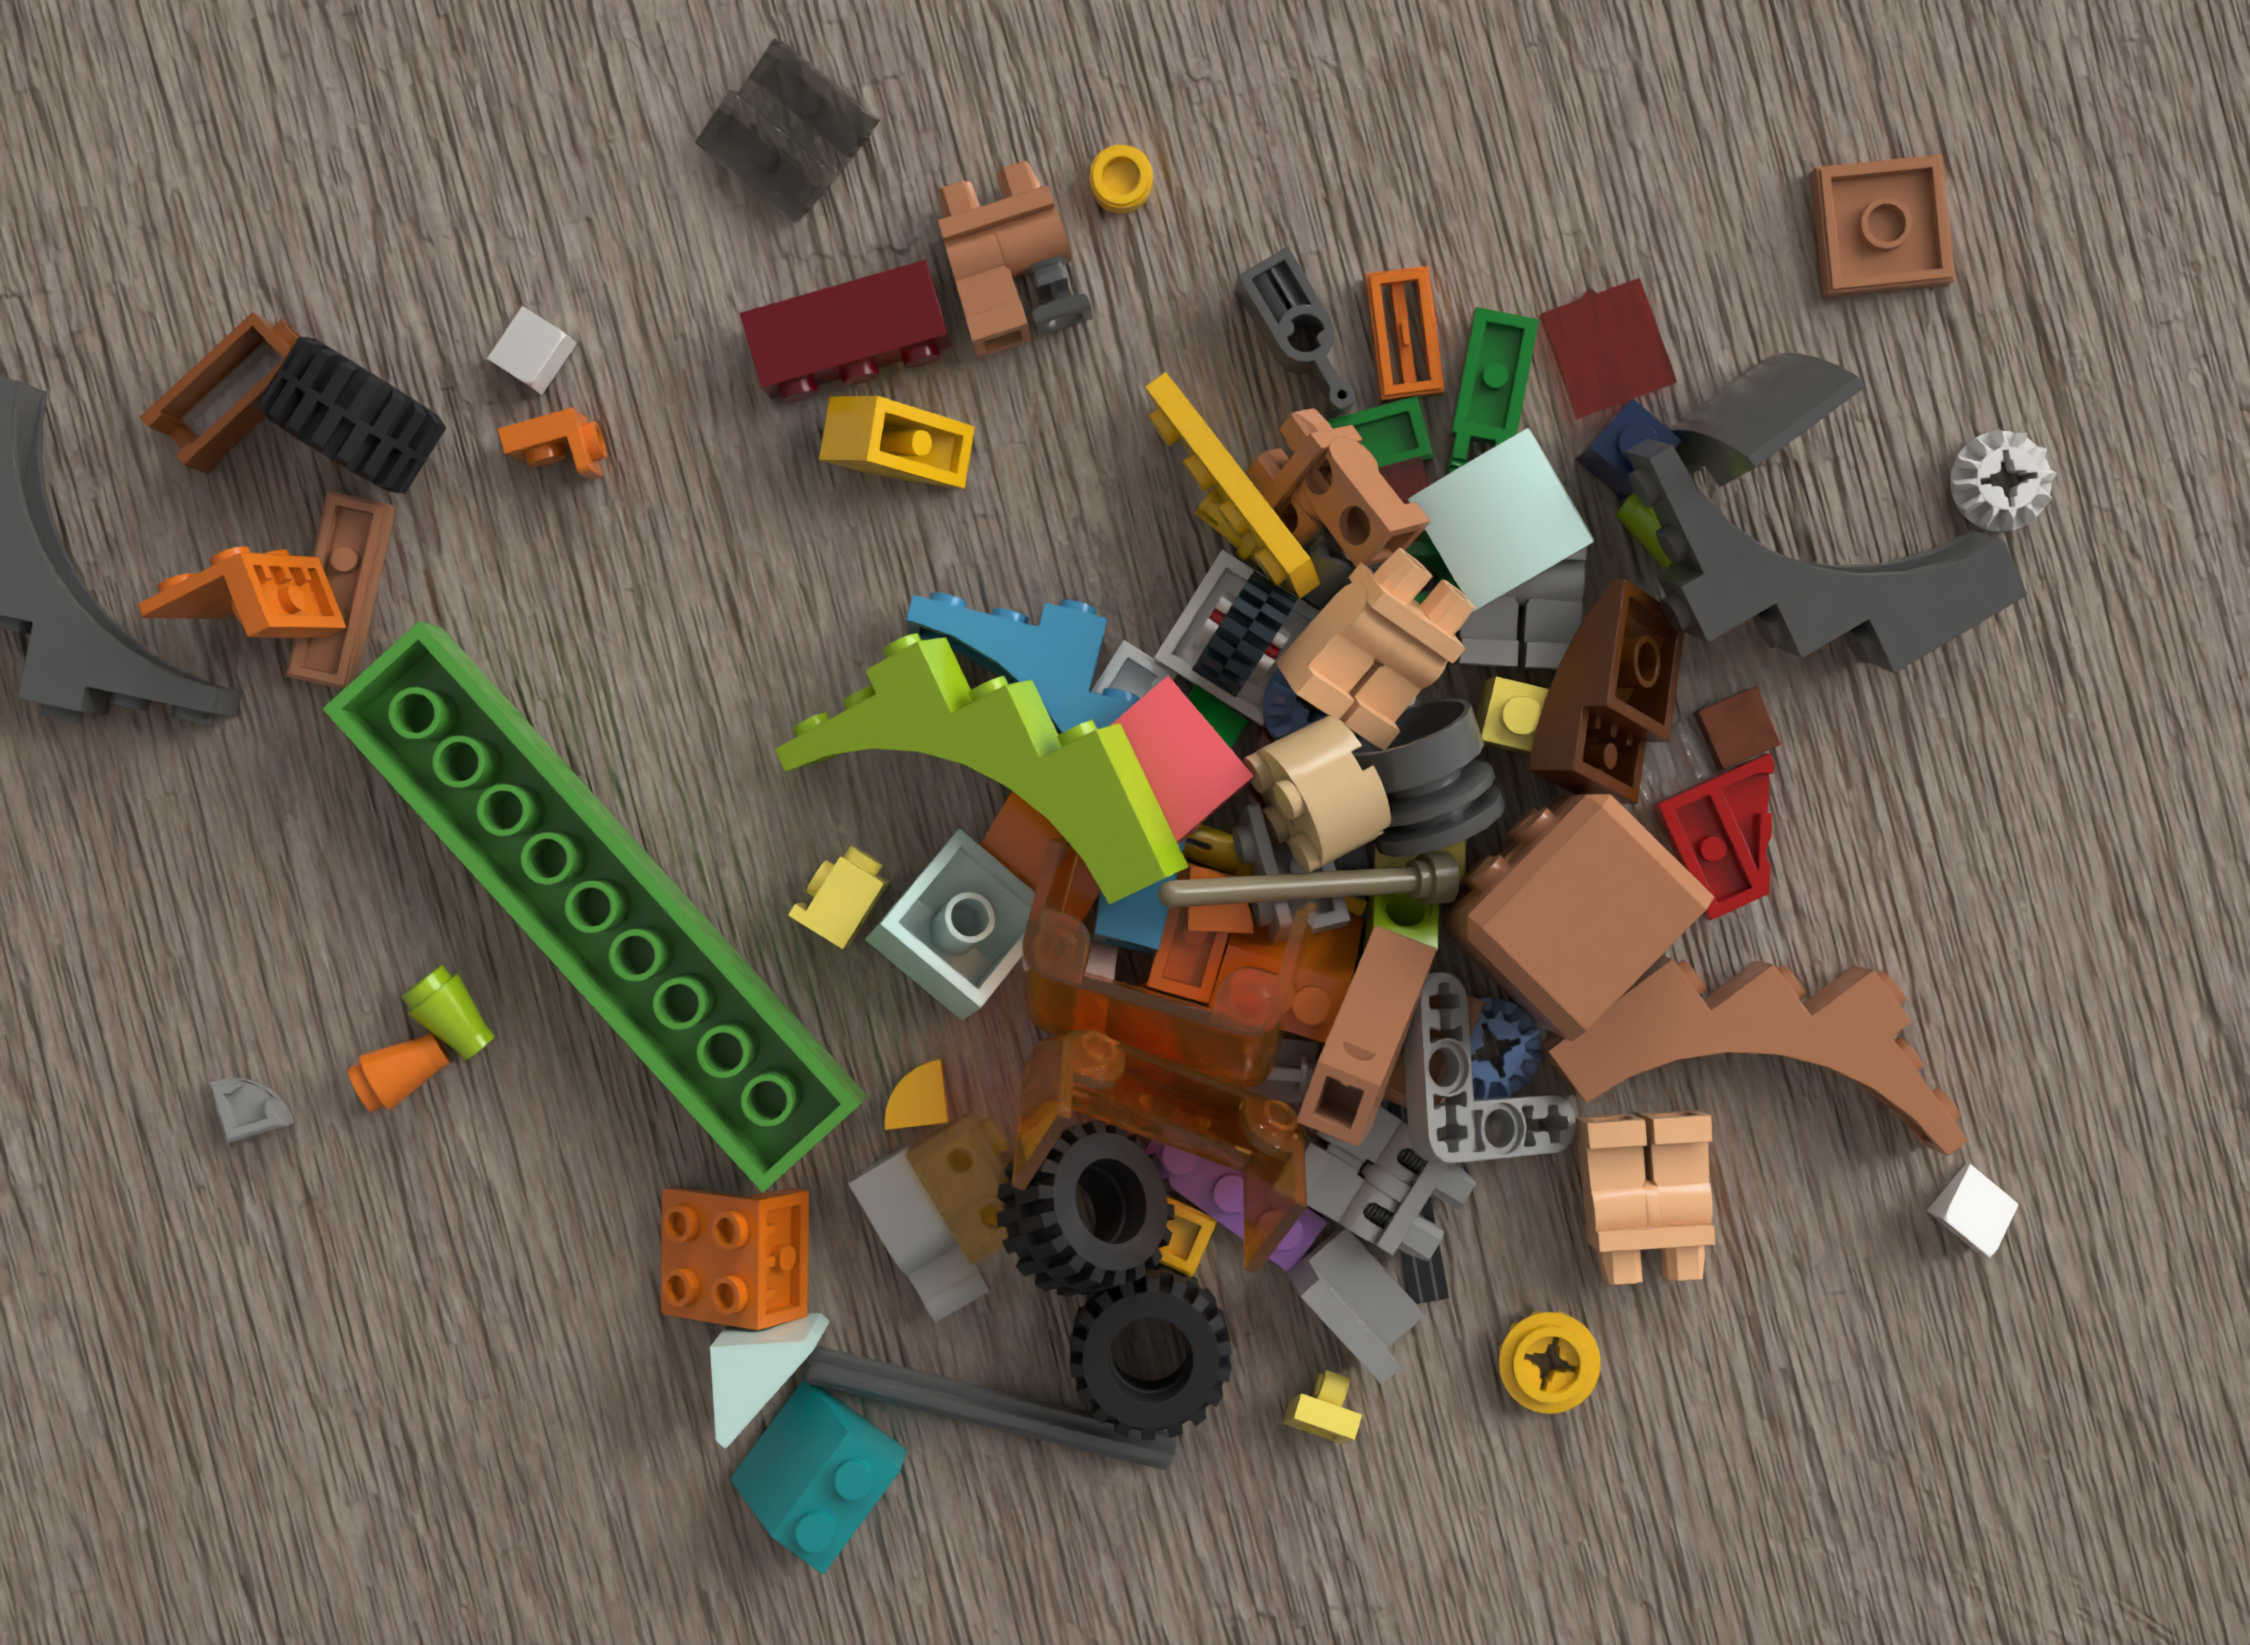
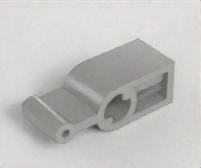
(917, 1235)

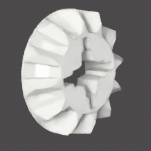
(1986, 504)

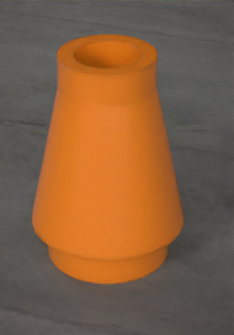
(396, 1071)

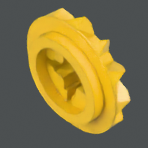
(1563, 1386)

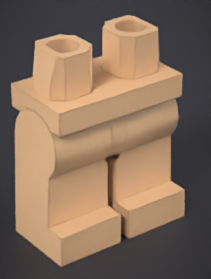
(1377, 646)
(1647, 1191)

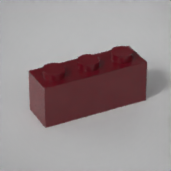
(846, 332)

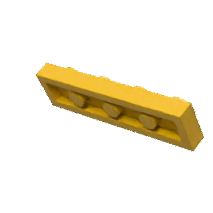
(1243, 505)

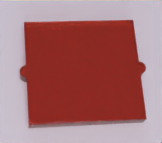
(1608, 348)

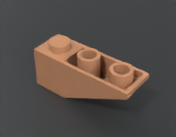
(1367, 1037)

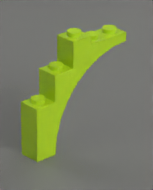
(1077, 779)

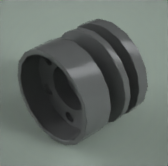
(1432, 779)

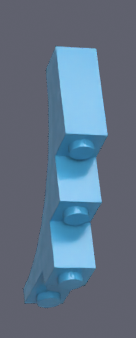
(1062, 664)

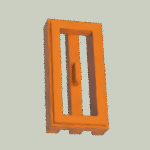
(1409, 388)

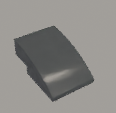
(1761, 413)

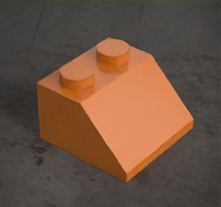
(1323, 978)

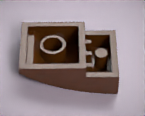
(1610, 697)

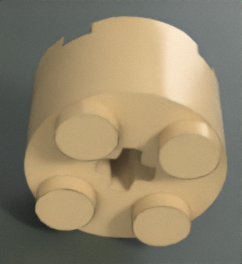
(1319, 793)

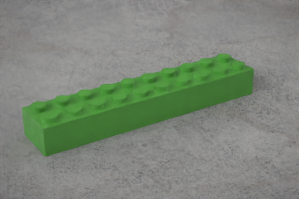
(595, 903)

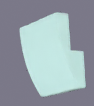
(1502, 519)

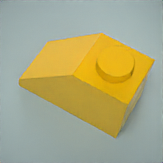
(896, 441)

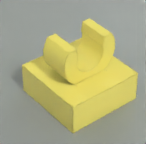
(1323, 1411)

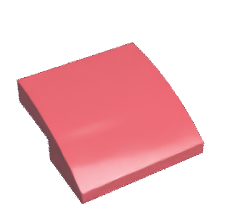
(1182, 757)

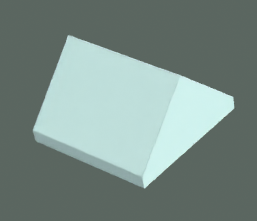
(753, 1366)

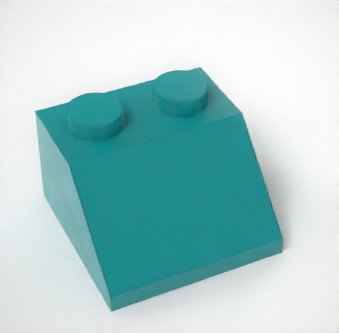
(817, 1474)

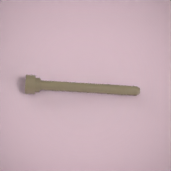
(1428, 878)

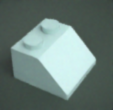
(957, 926)

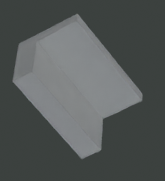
(1356, 1300)

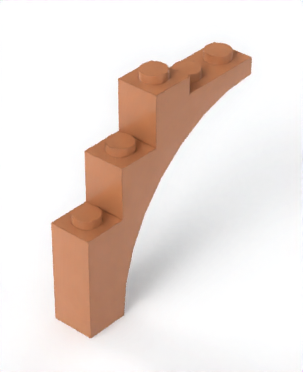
(1760, 1012)

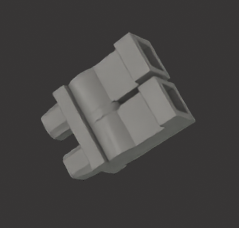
(1546, 621)

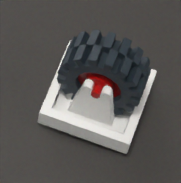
(1235, 635)

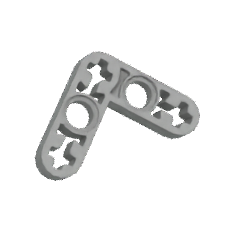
(1462, 1113)

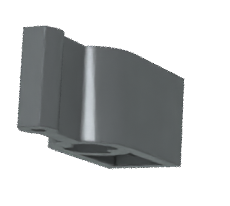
(1282, 300)

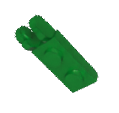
(1491, 381)

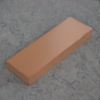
(352, 553)

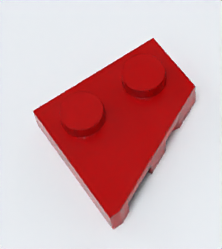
(1724, 833)

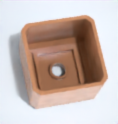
(1573, 909)

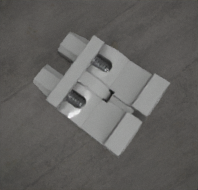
(1387, 1180)

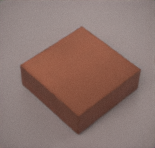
(1737, 728)

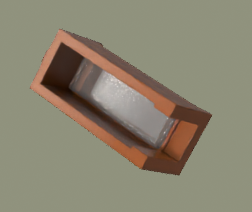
(220, 394)

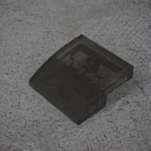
(787, 131)

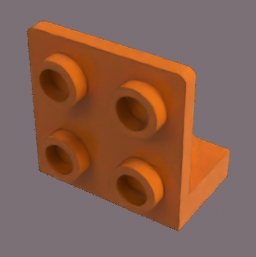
(266, 593)
(735, 1256)

